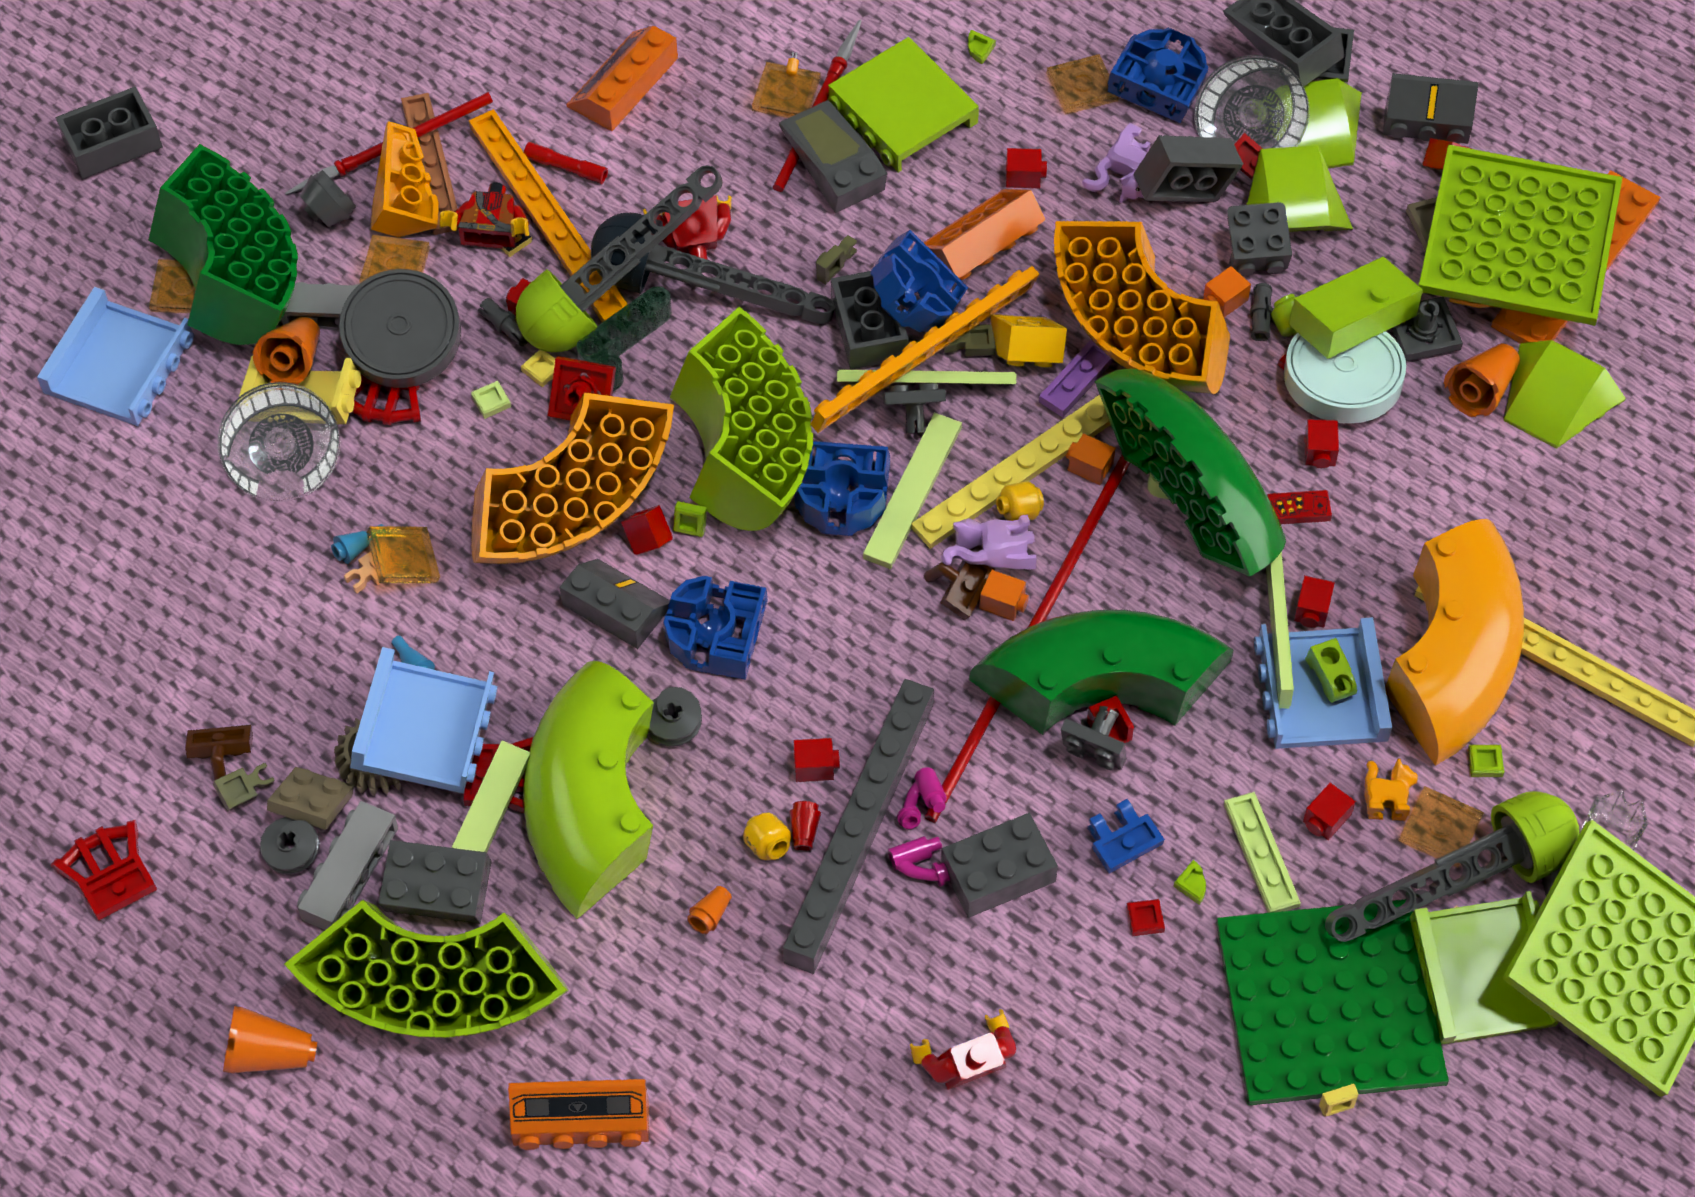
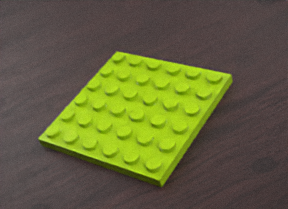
(1521, 235)
(1615, 958)

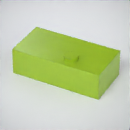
(1355, 307)

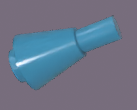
(350, 545)
(410, 655)

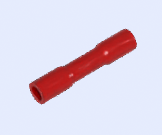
(580, 167)

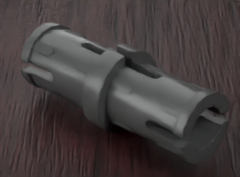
(1261, 312)
(503, 320)

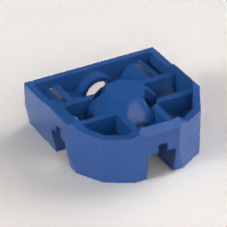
(1144, 68)
(904, 272)
(828, 482)
(727, 654)

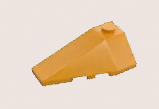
(402, 192)

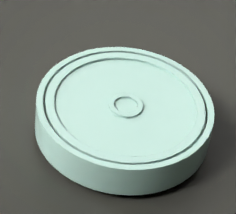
(1349, 385)

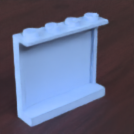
(114, 359)
(1312, 717)
(422, 724)

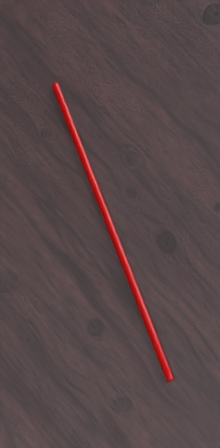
(1041, 615)

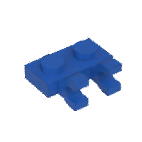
(1128, 842)

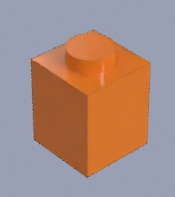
(1228, 289)
(1090, 458)
(1003, 595)

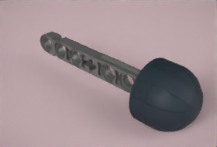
(723, 282)

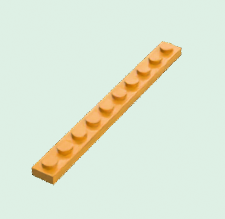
(541, 205)
(916, 353)

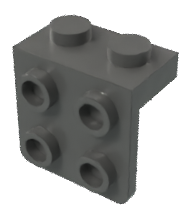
(1259, 238)

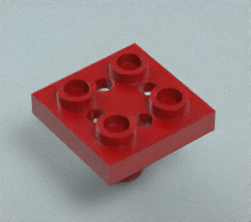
(568, 372)

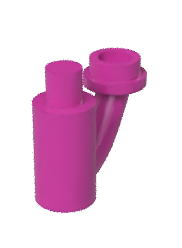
(930, 789)
(907, 854)

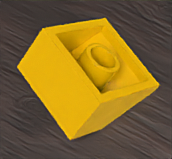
(1028, 339)

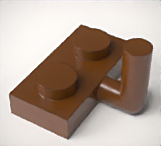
(964, 587)
(217, 743)

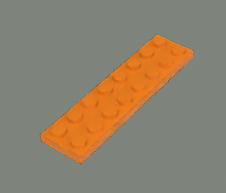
(1632, 210)

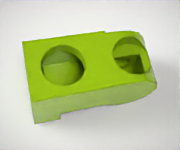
(1332, 670)

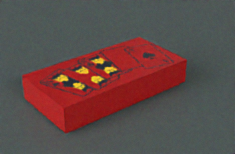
(1301, 506)

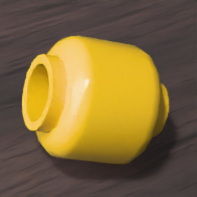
(1020, 500)
(767, 836)

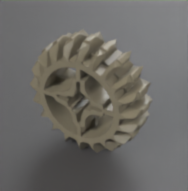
(358, 778)

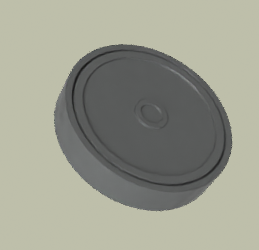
(400, 328)

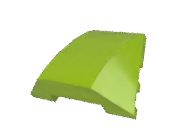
(1333, 121)
(1303, 185)
(1558, 392)

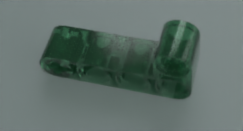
(627, 328)

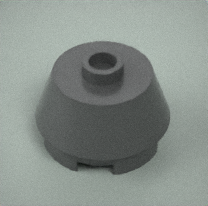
(326, 200)

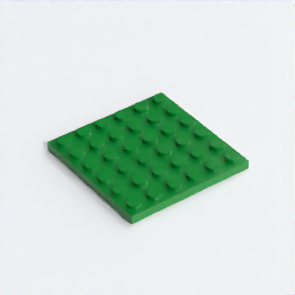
(1328, 1009)

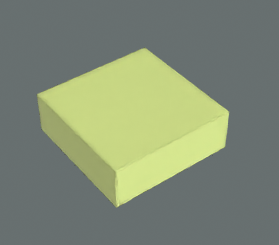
(491, 399)

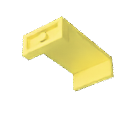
(334, 387)

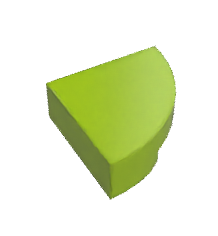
(980, 46)
(1192, 882)

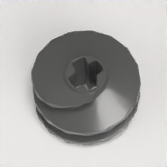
(687, 712)
(282, 858)

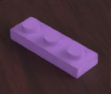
(1075, 379)

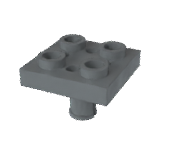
(1423, 329)
(914, 401)
(1095, 741)

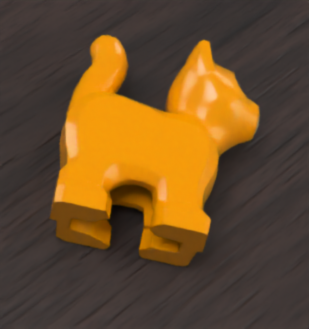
(1386, 793)

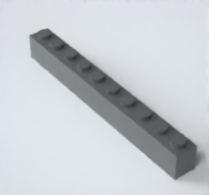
(858, 827)

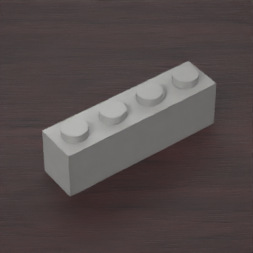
(319, 302)
(348, 866)

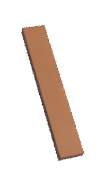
(417, 111)

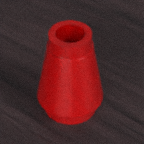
(804, 824)

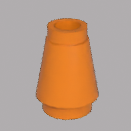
(708, 911)

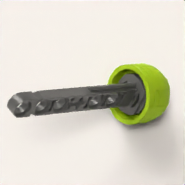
(554, 313)
(1529, 835)

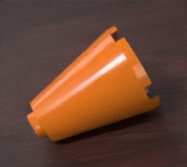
(287, 351)
(1482, 380)
(265, 1044)

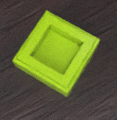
(689, 519)
(1486, 760)

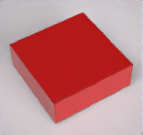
(1145, 917)

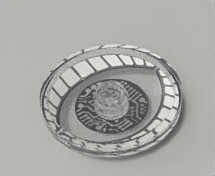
(1256, 99)
(279, 442)

